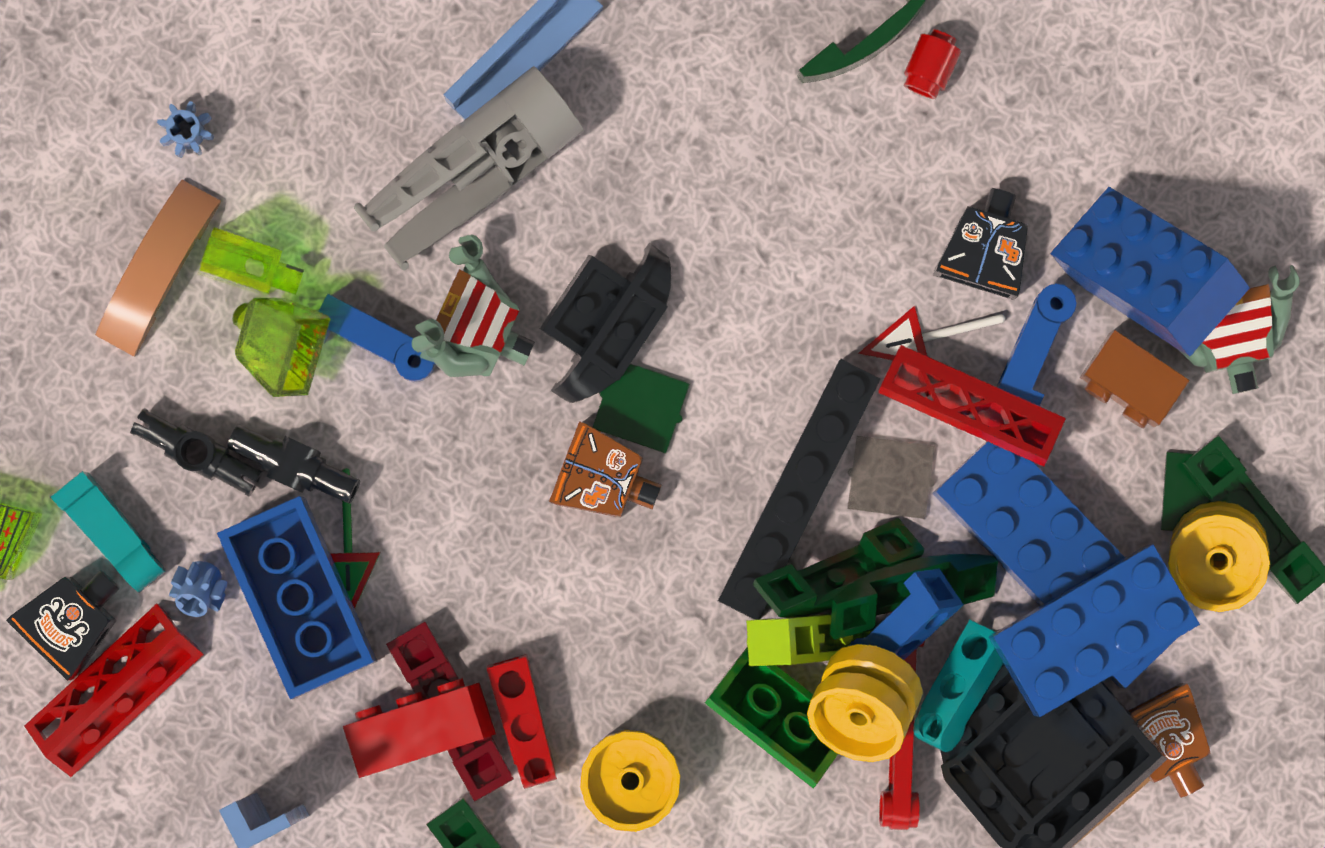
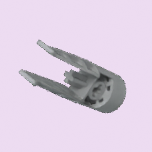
(480, 157)

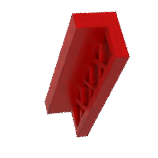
(972, 405)
(116, 696)

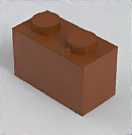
(1133, 380)

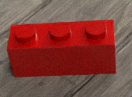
(418, 727)

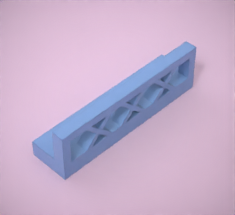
(528, 43)
(251, 823)

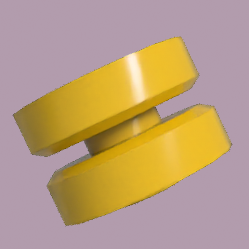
(1225, 530)
(865, 703)
(656, 788)

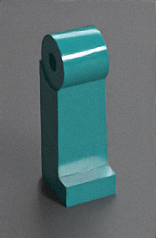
(109, 530)
(958, 688)

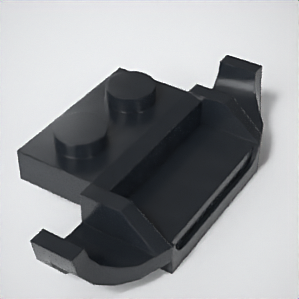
(607, 320)

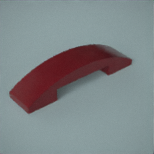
(427, 667)

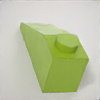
(793, 640)

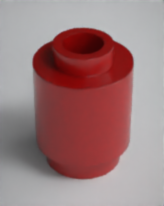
(931, 64)

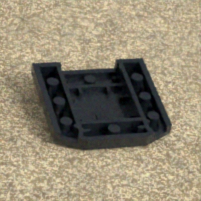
(1048, 774)

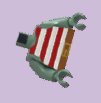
(472, 321)
(1249, 332)

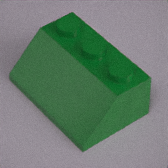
(773, 714)

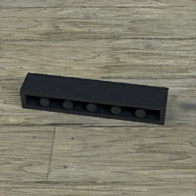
(800, 486)

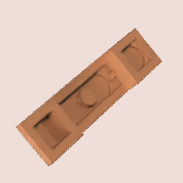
(156, 267)

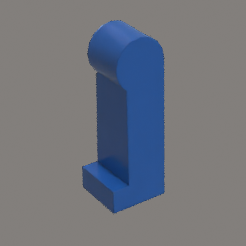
(1049, 310)
(376, 338)
(918, 616)

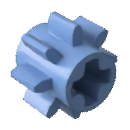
(172, 128)
(198, 588)

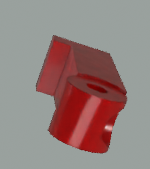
(522, 720)

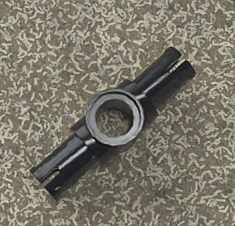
(177, 439)
(293, 464)

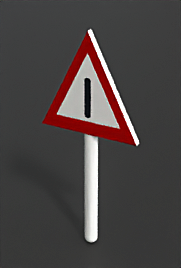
(907, 332)

